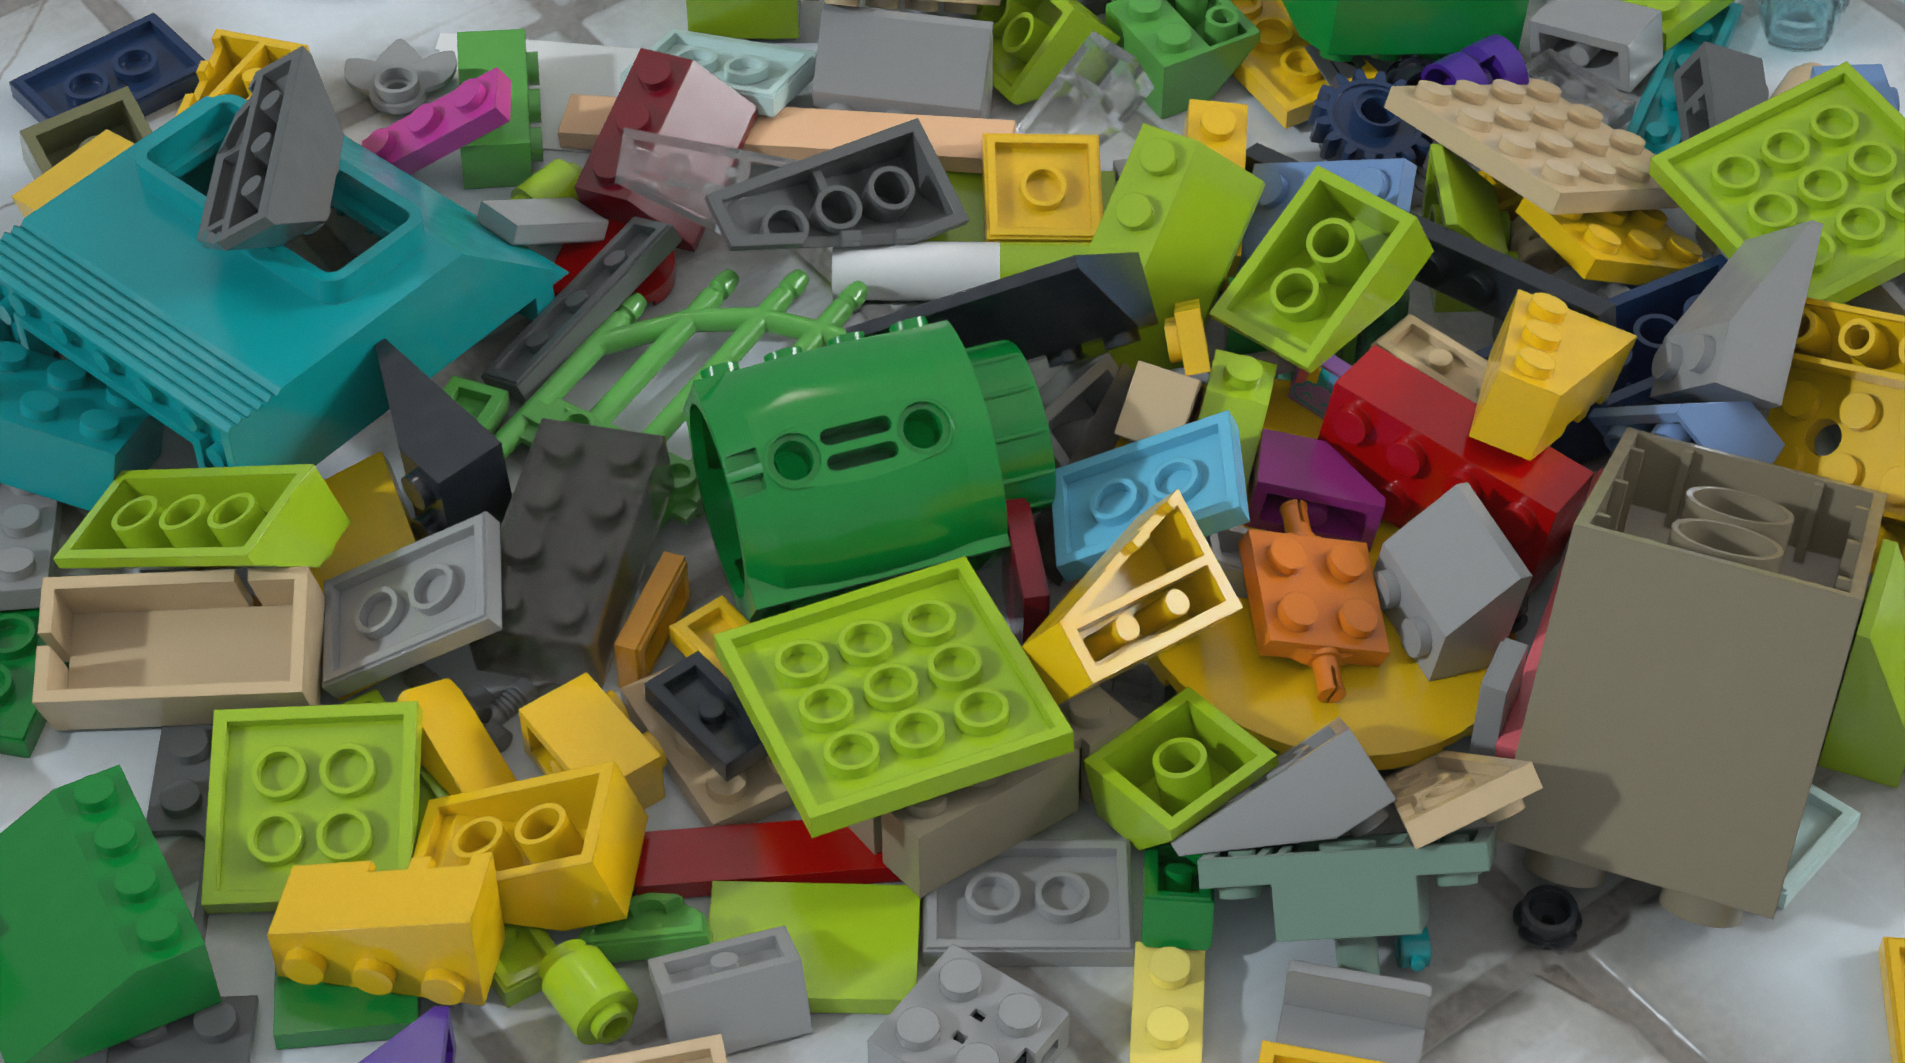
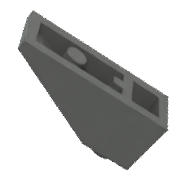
(1716, 87)

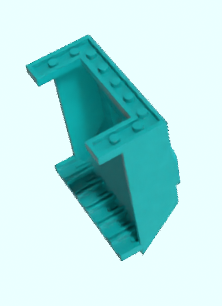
(254, 345)

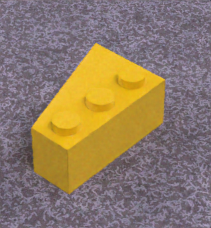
(392, 929)

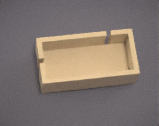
(176, 646)

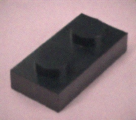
(707, 715)

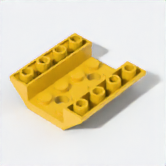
(1852, 376)

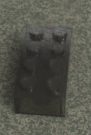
(575, 550)

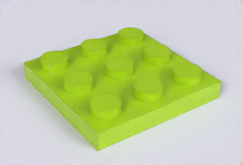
(307, 792)

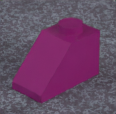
(1311, 470)

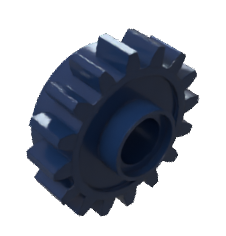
(1354, 124)

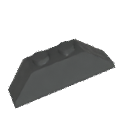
(275, 161)

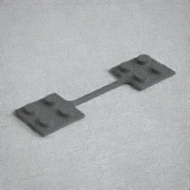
(180, 808)

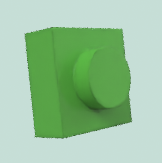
(480, 400)

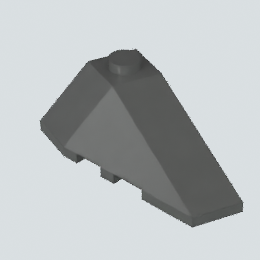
(856, 194)

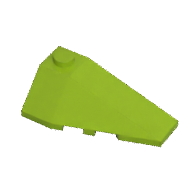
(1036, 42)

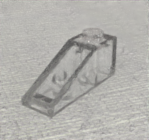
(1091, 93)
(683, 171)

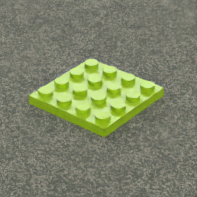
(1805, 155)
(892, 695)

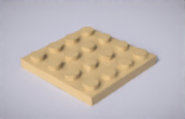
(1536, 144)

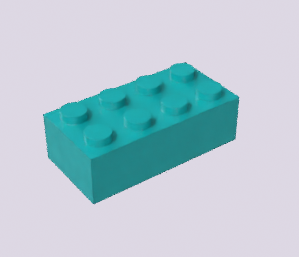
(67, 429)

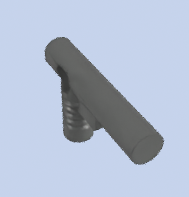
(487, 706)

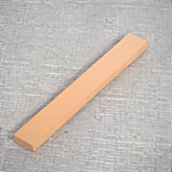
(810, 131)

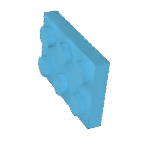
(1109, 490)

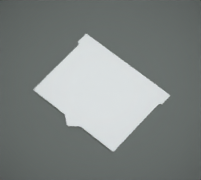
(562, 72)

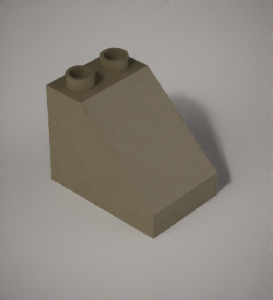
(1691, 674)

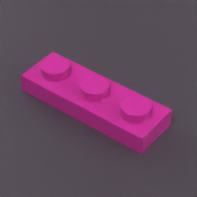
(445, 124)

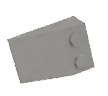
(1742, 326)
(1312, 795)

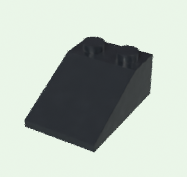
(447, 455)

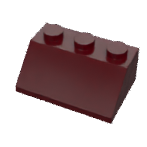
(669, 99)

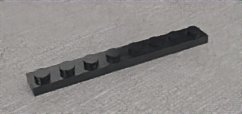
(1475, 271)

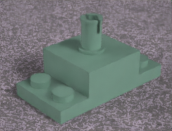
(1350, 885)

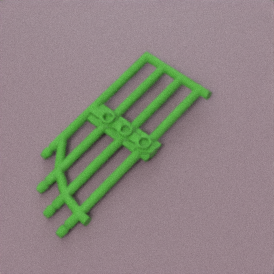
(668, 336)

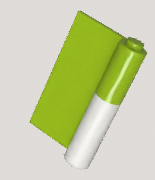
(949, 260)

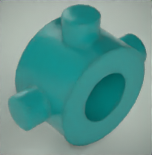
(1413, 950)

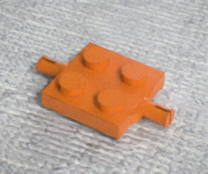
(1313, 600)

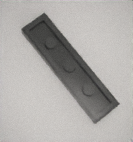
(581, 307)

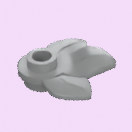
(400, 77)

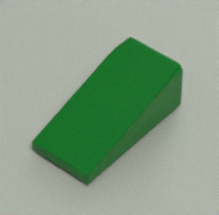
(1172, 903)

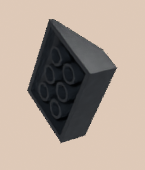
(1046, 308)

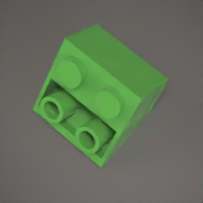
(1183, 46)

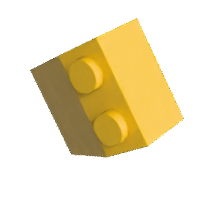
(558, 843)

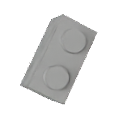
(1604, 37)

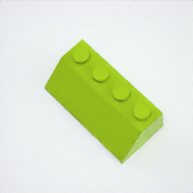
(1185, 219)
(209, 520)

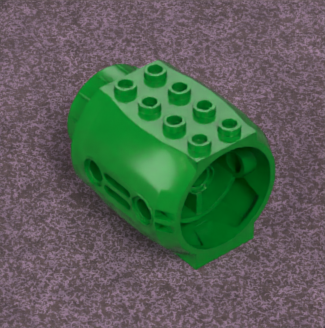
(864, 461)

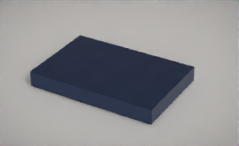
(140, 55)

